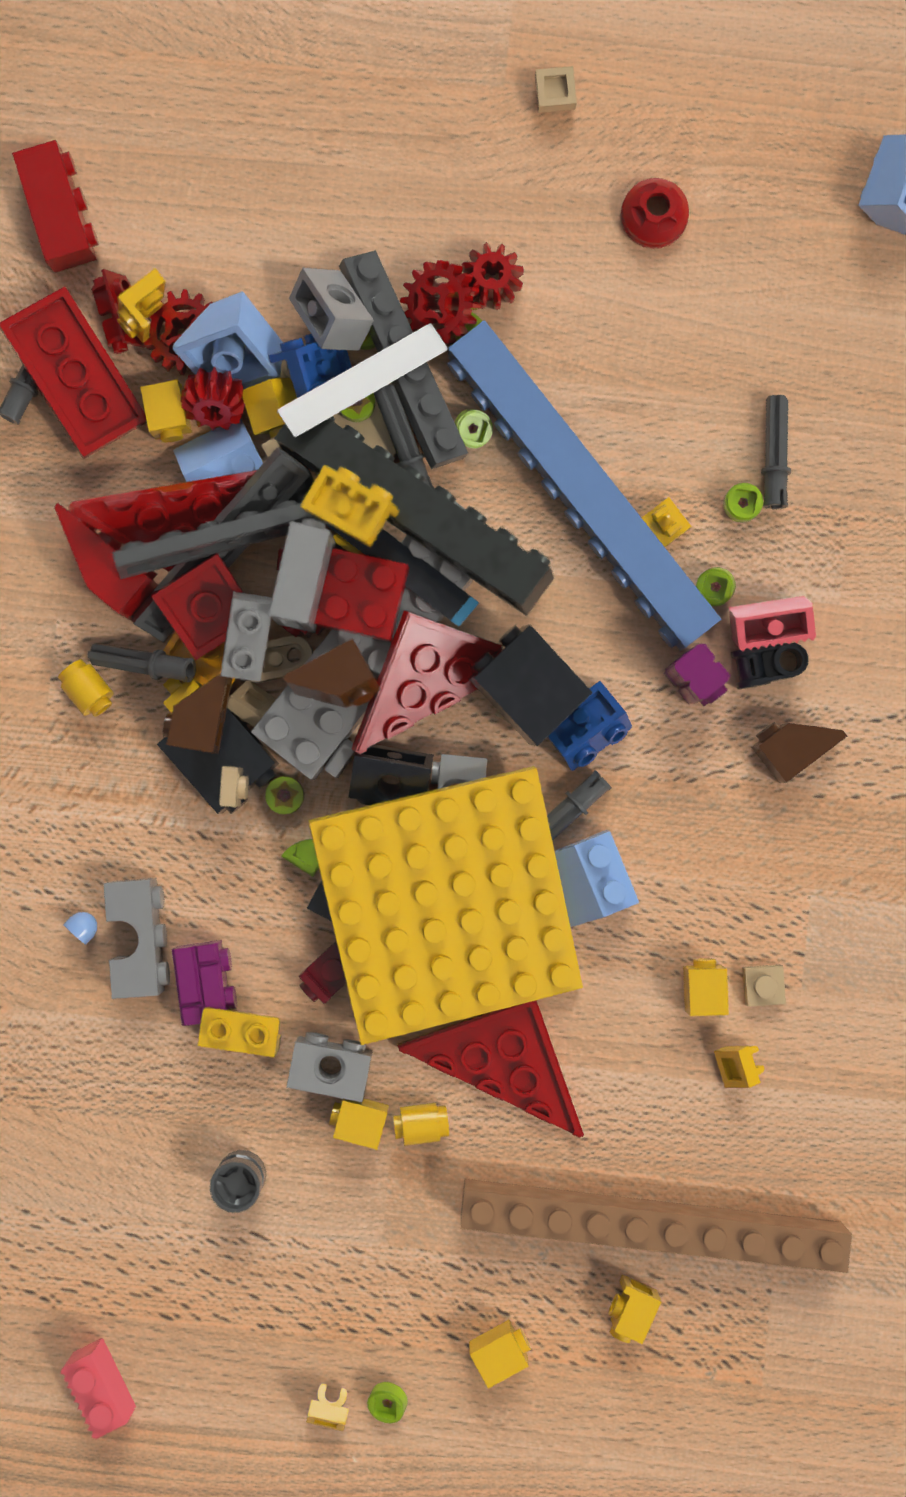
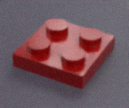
(362, 595)
(199, 604)

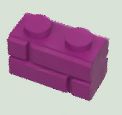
(698, 676)
(202, 979)

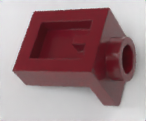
(323, 976)

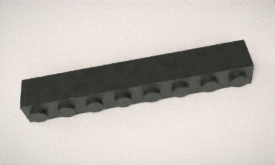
(429, 514)

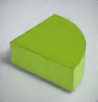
(303, 856)

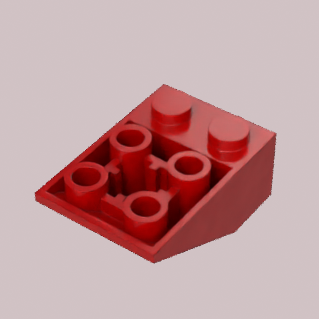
(99, 569)

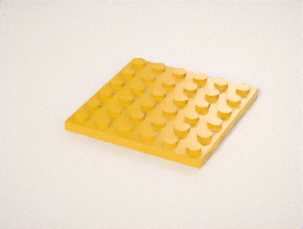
(446, 904)

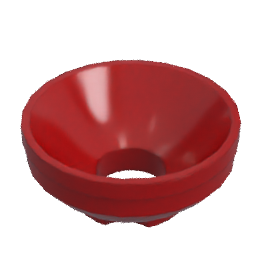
(649, 229)

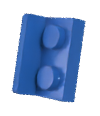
(310, 364)
(590, 728)

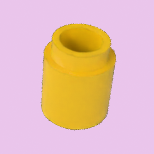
(86, 688)
(421, 1123)

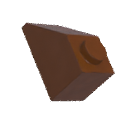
(335, 677)
(200, 717)
(794, 747)

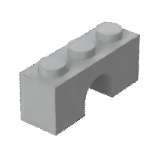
(139, 905)

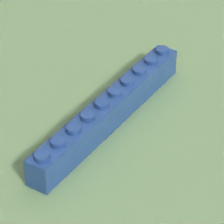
(582, 486)

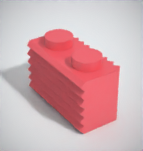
(772, 622)
(98, 1388)

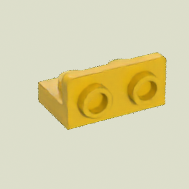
(140, 303)
(349, 505)
(239, 1032)

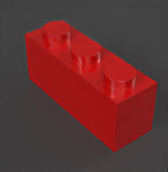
(56, 205)

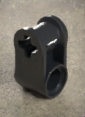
(766, 665)

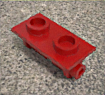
(106, 293)

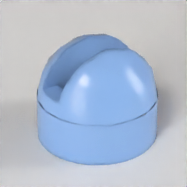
(82, 926)

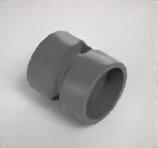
(238, 1181)

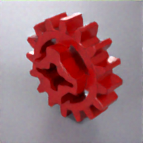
(441, 302)
(174, 322)

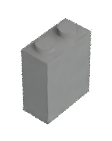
(302, 575)

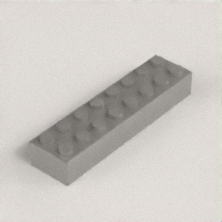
(310, 730)

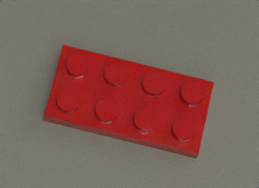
(73, 372)

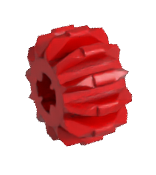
(494, 263)
(213, 399)

